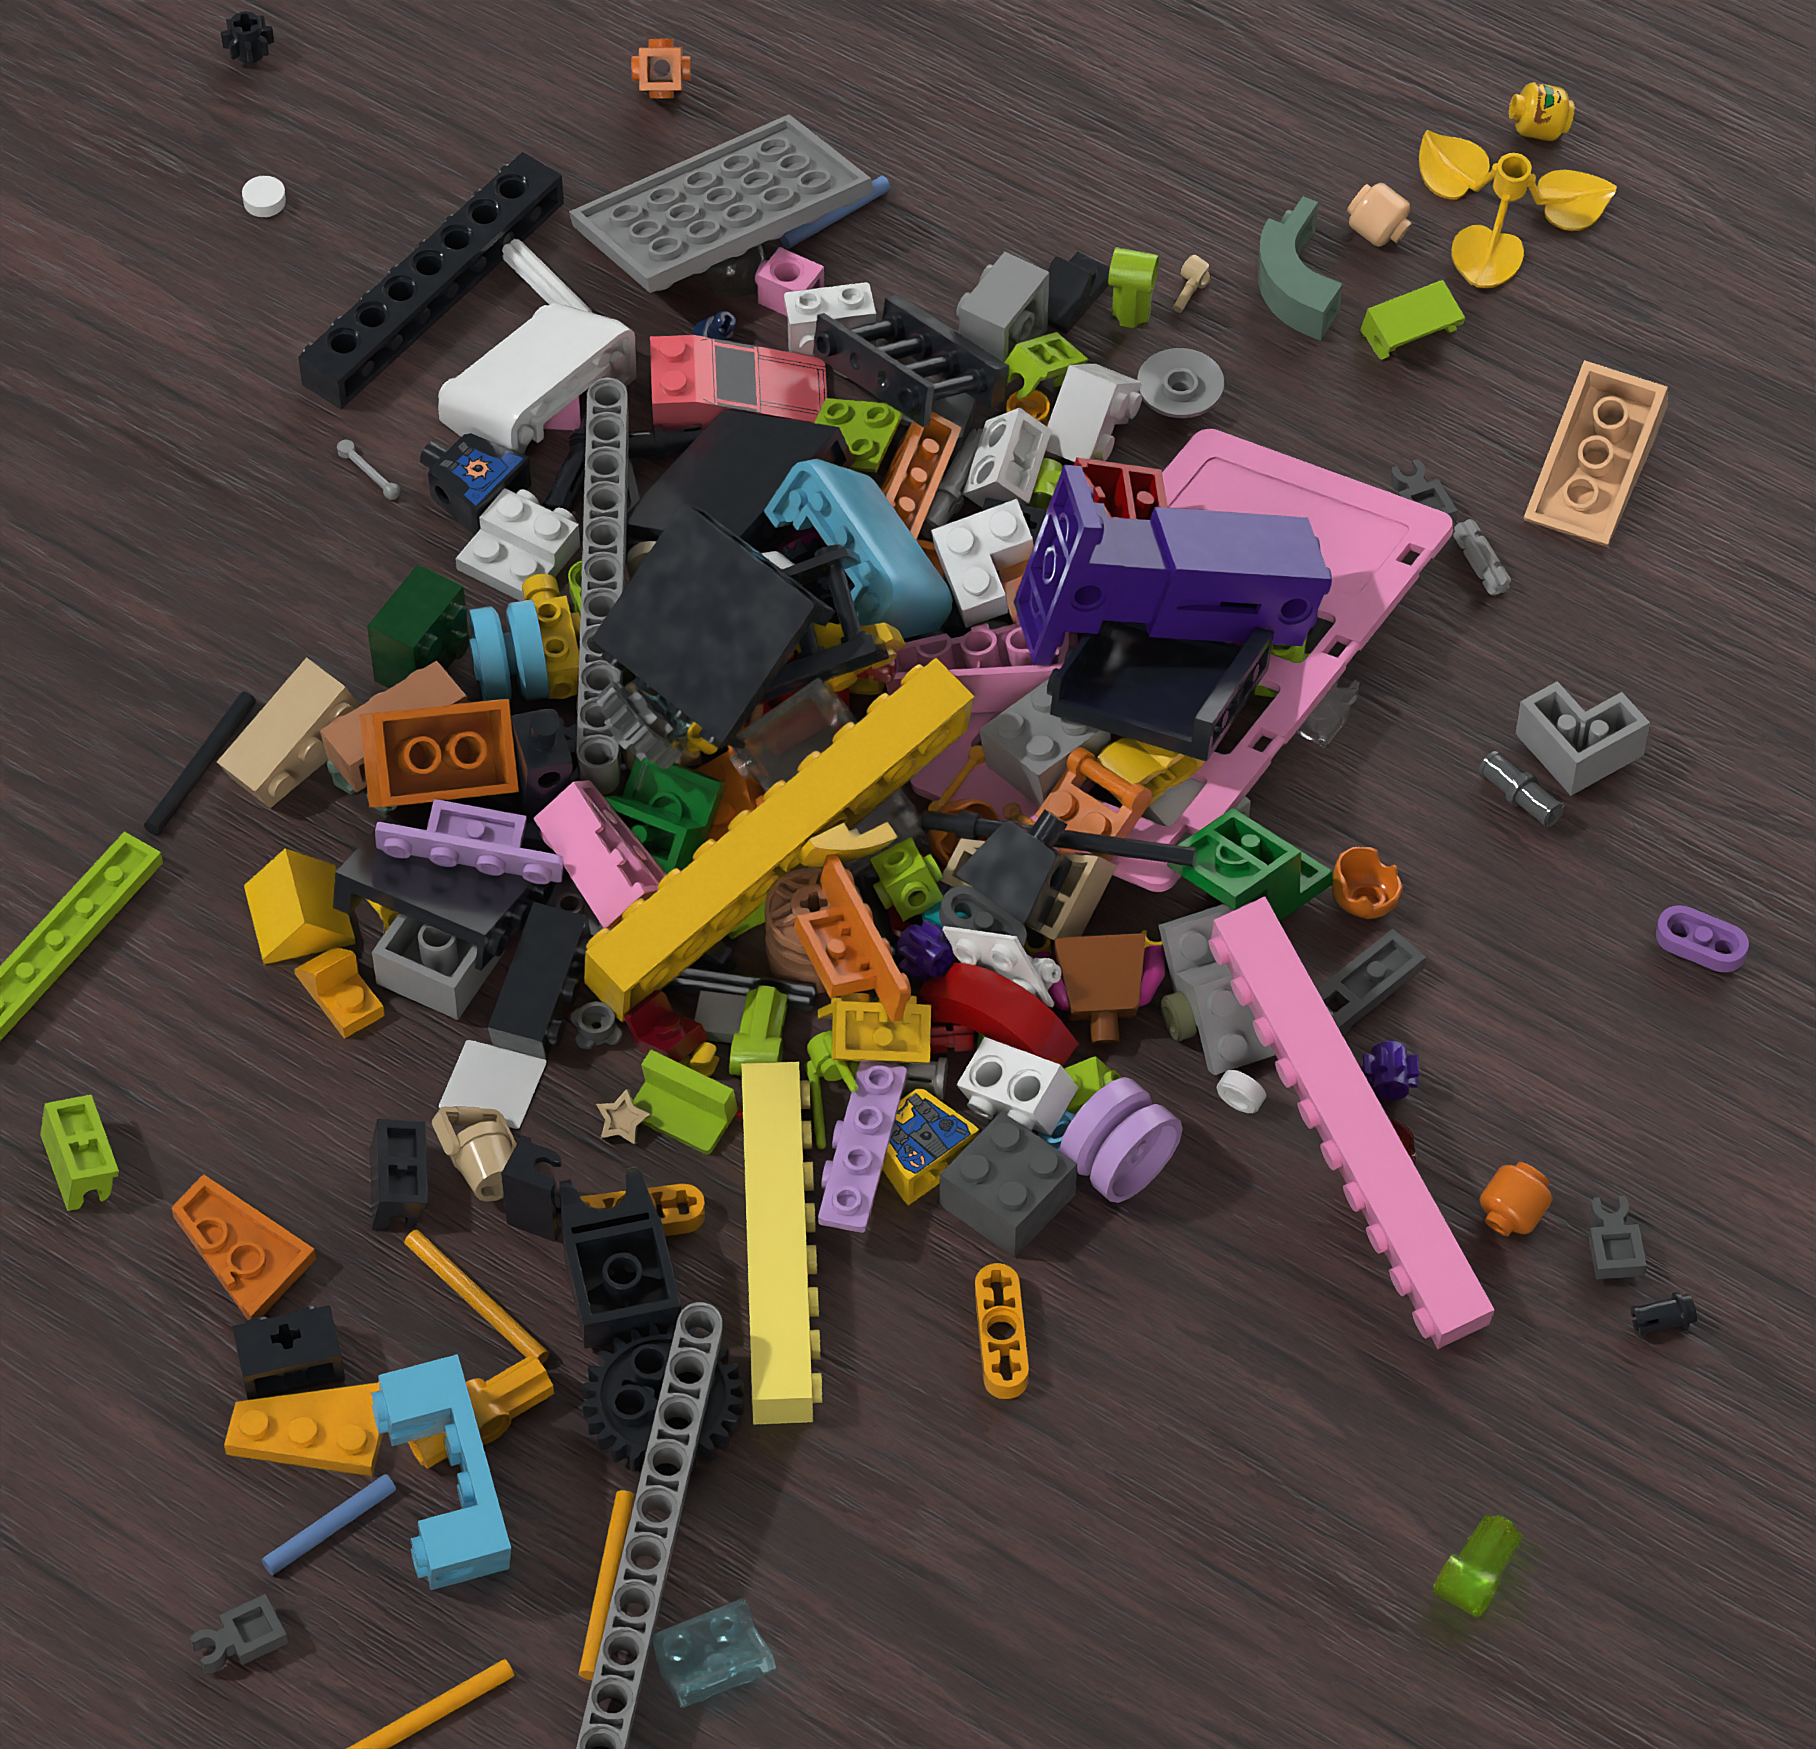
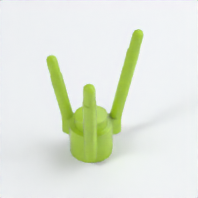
(832, 1070)

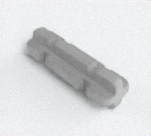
(1482, 557)

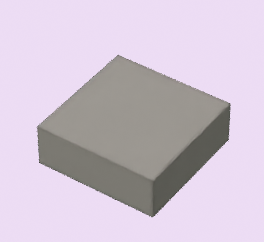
(720, 1015)

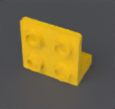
(866, 1033)

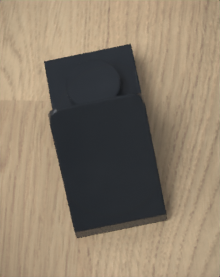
(1074, 288)

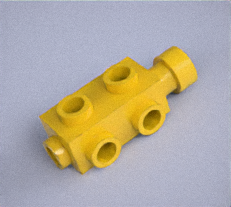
(558, 633)

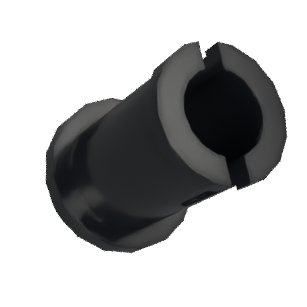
(1664, 1314)

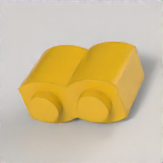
(1148, 765)

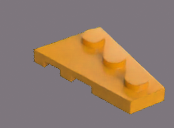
(309, 1429)

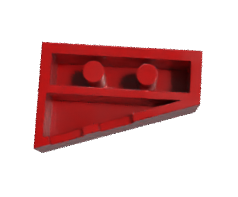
(1124, 488)

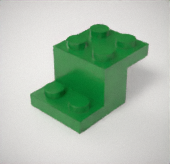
(669, 810)
(1249, 862)

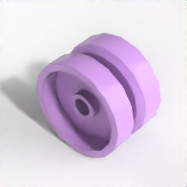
(1121, 1139)

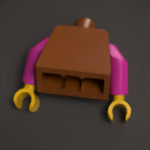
(1103, 978)

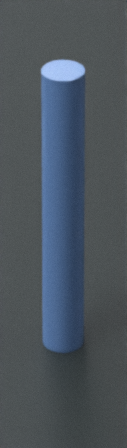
(799, 234)
(328, 1524)

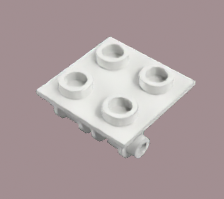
(1006, 957)

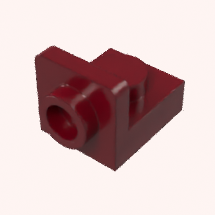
(661, 1029)

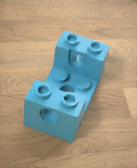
(434, 1401)

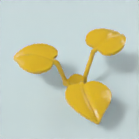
(1487, 256)

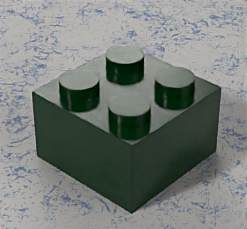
(418, 626)

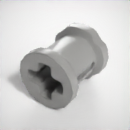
(927, 1076)

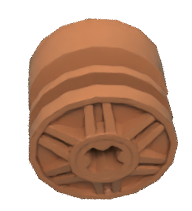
(792, 896)

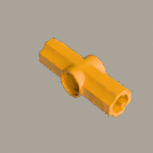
(494, 1405)

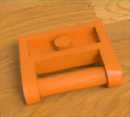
(1086, 813)

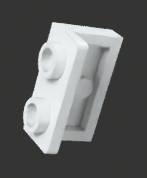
(847, 304)

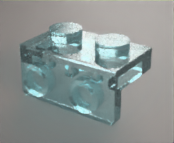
(711, 1653)

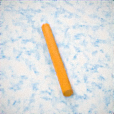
(475, 1296)
(607, 1577)
(438, 1707)

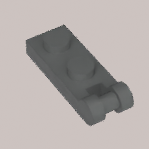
(1371, 978)

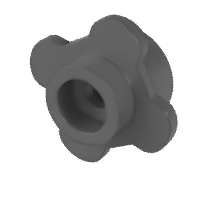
(595, 1014)

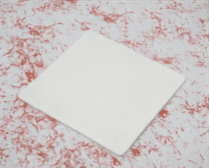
(494, 1080)

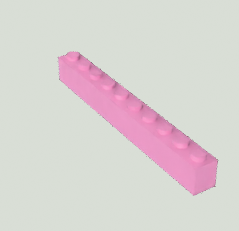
(1351, 1124)

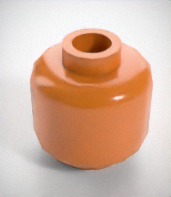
(1516, 1199)

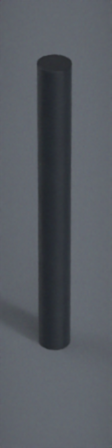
(200, 763)

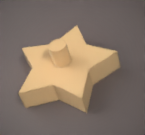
(622, 1117)

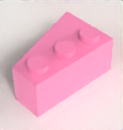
(598, 851)

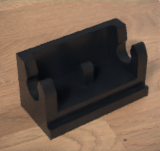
(398, 1172)
(528, 1193)

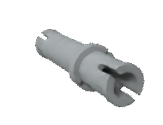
(949, 494)

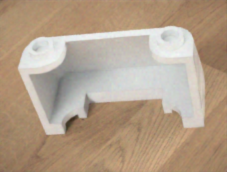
(536, 375)

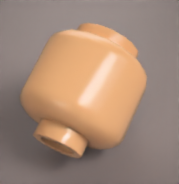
(1379, 214)

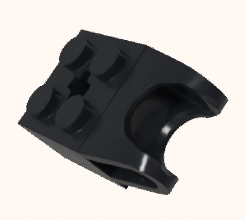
(615, 1247)

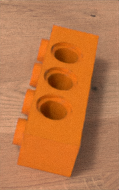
(919, 469)

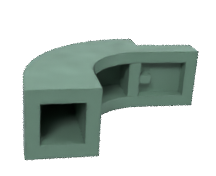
(1289, 287)

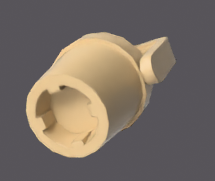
(478, 1150)

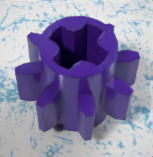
(925, 951)
(1391, 1070)

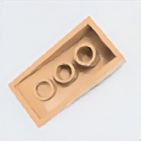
(1597, 453)

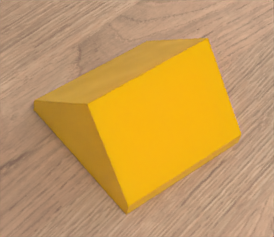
(295, 908)

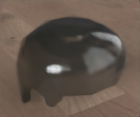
(736, 274)

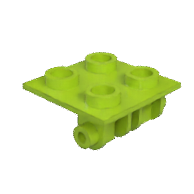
(865, 426)

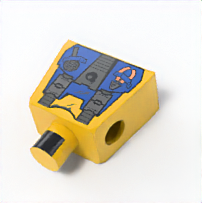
(924, 1143)

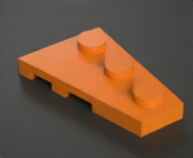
(241, 1246)

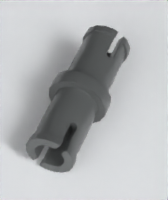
(1521, 789)

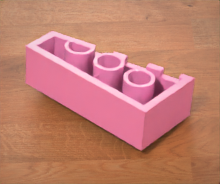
(986, 661)

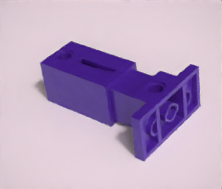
(1176, 573)

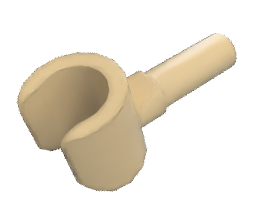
(1197, 274)

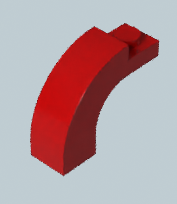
(997, 1011)

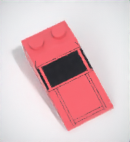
(704, 375)

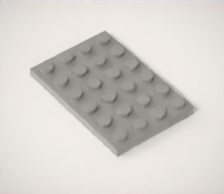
(721, 203)

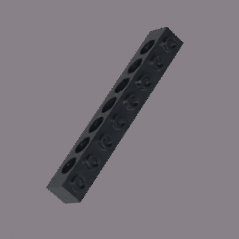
(430, 280)

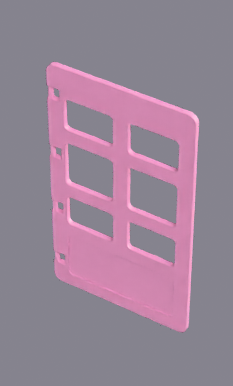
(1362, 543)

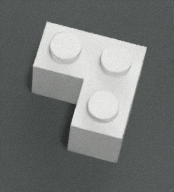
(1088, 409)
(975, 550)

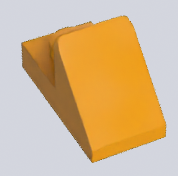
(340, 990)

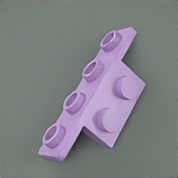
(471, 838)
(861, 1146)

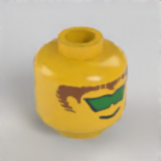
(1542, 111)

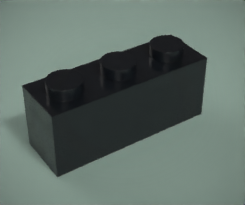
(540, 982)

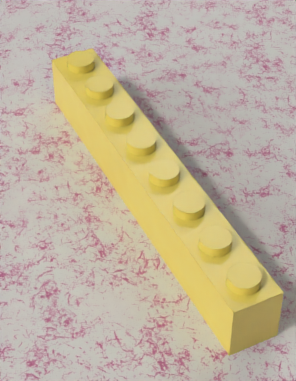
(777, 1244)

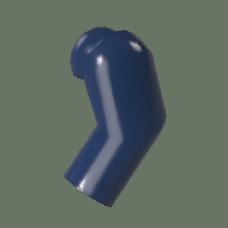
(717, 326)

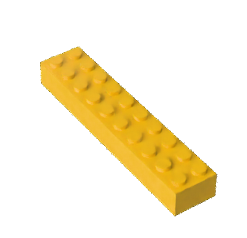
(763, 845)

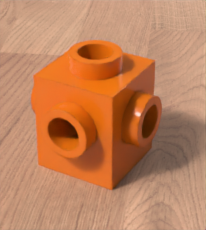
(643, 68)

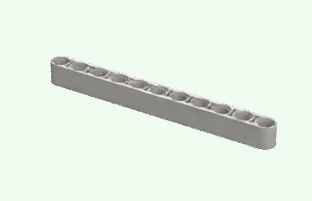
(601, 573)
(649, 1537)

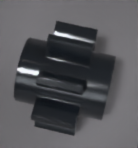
(247, 37)

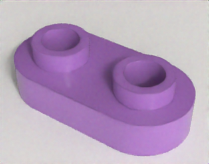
(1703, 938)

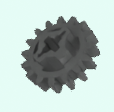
(640, 724)

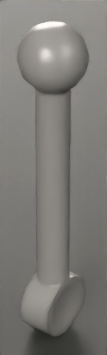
(347, 450)

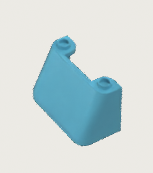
(848, 509)

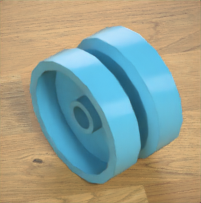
(502, 654)

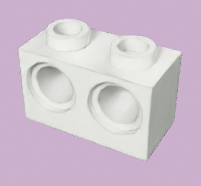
(1007, 458)
(1018, 1084)

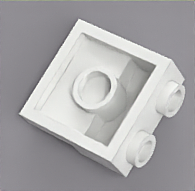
(519, 542)

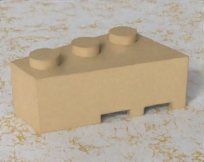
(285, 736)
(1076, 899)

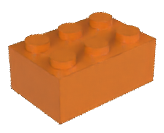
(438, 753)

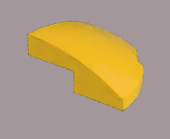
(846, 844)

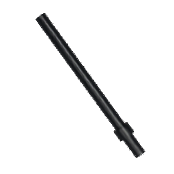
(972, 826)

